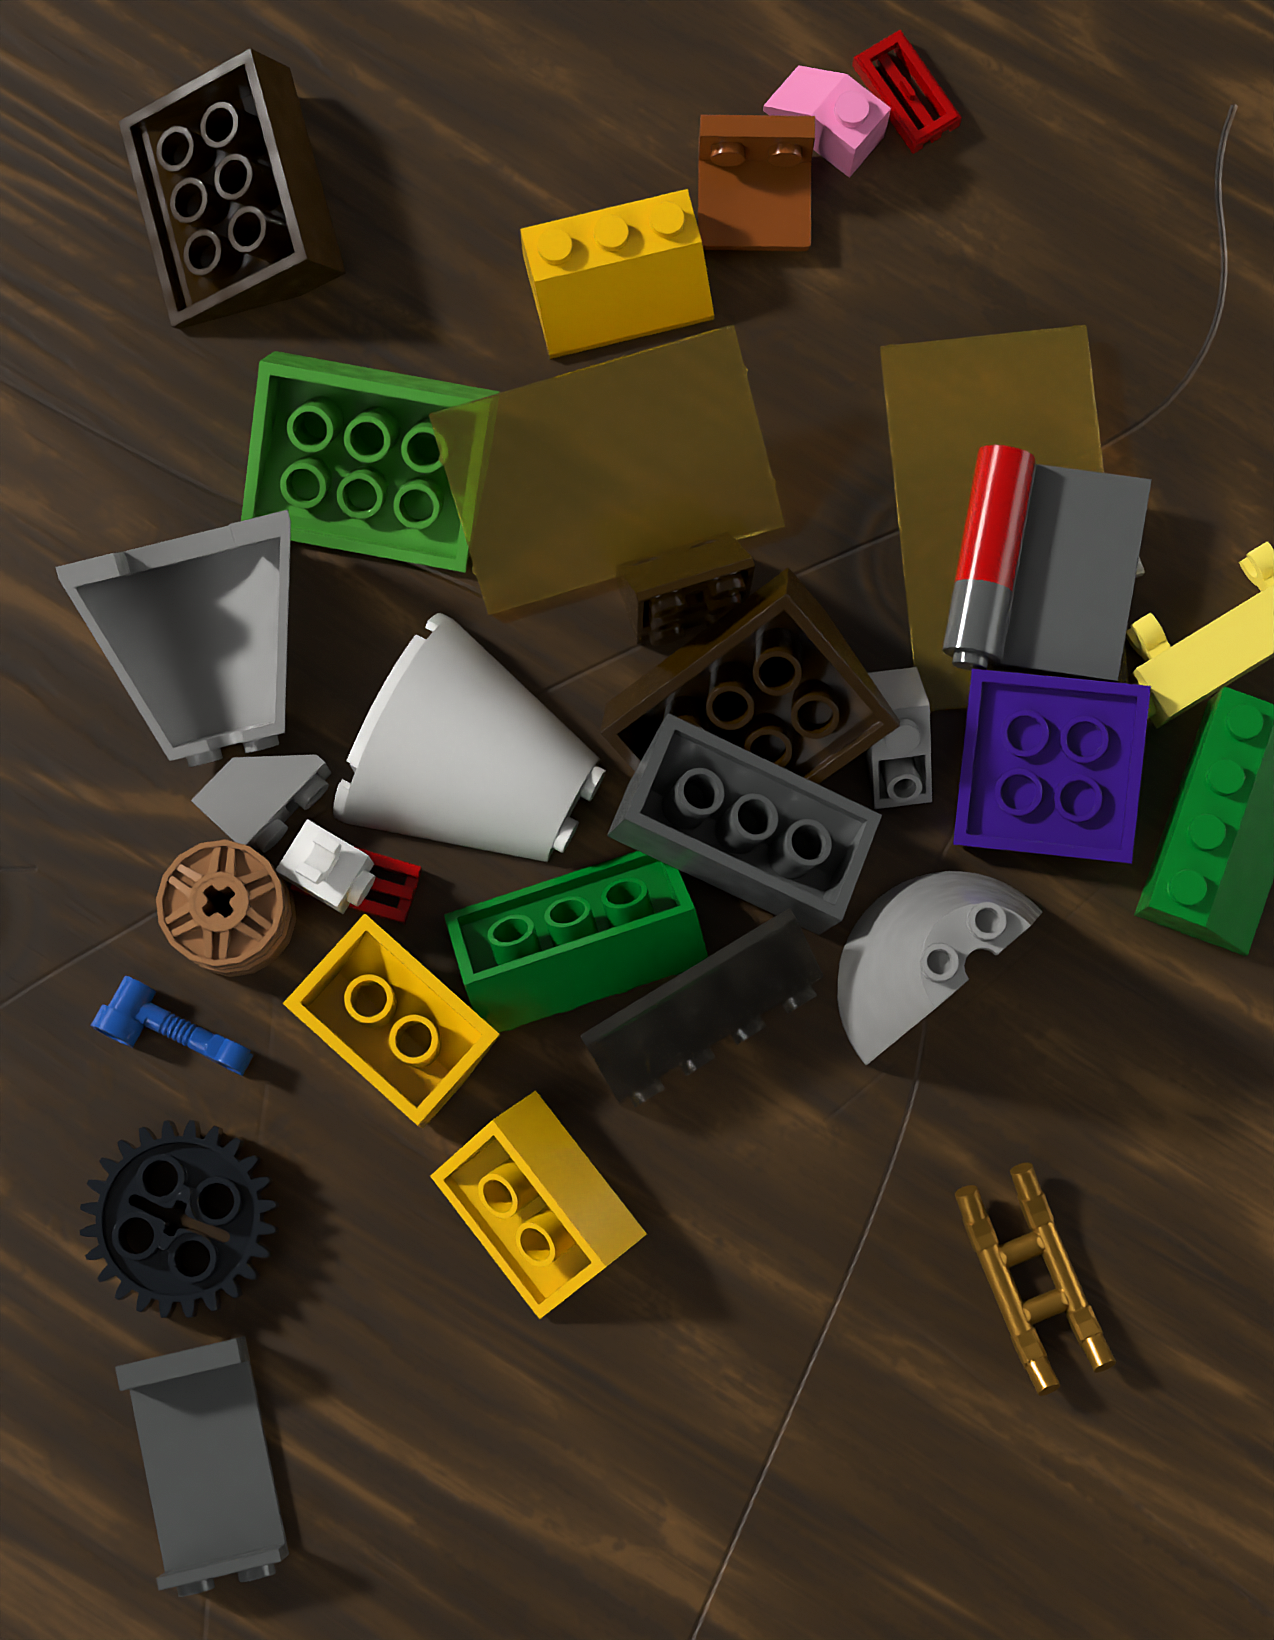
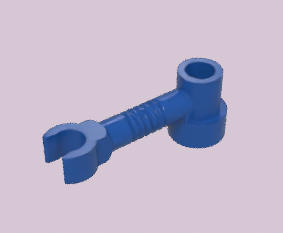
(132, 1011)

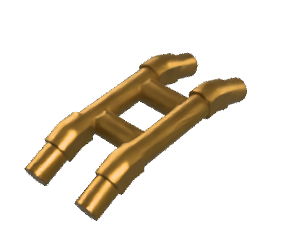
(1022, 1315)

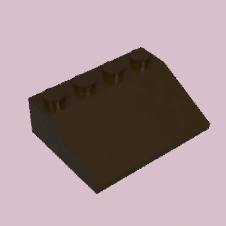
(231, 192)
(765, 680)

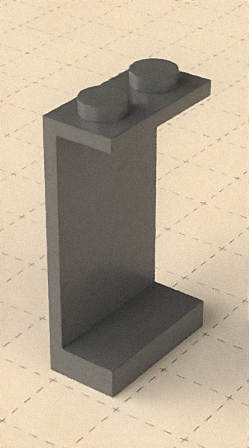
(206, 1465)

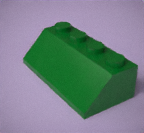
(1220, 831)
(575, 939)

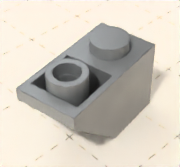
(902, 760)
(258, 794)

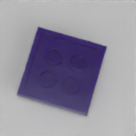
(1052, 765)

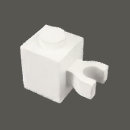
(327, 868)

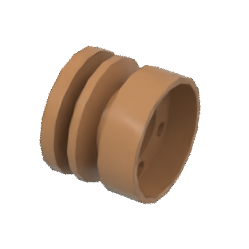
(258, 894)

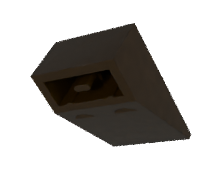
(684, 587)

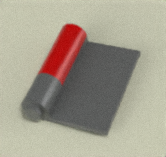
(1045, 567)

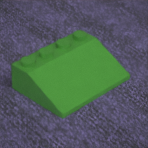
(355, 459)

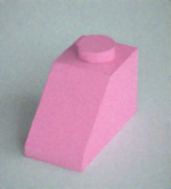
(846, 114)

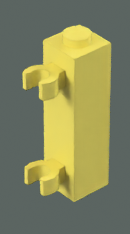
(1212, 655)

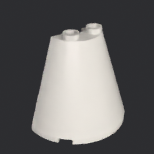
(465, 754)

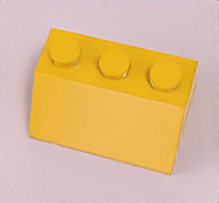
(618, 273)
(392, 1021)
(537, 1204)

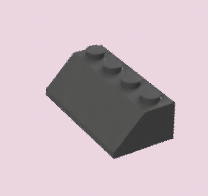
(745, 825)

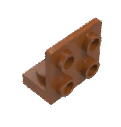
(755, 182)

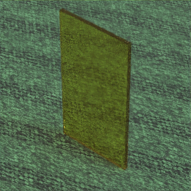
(940, 409)

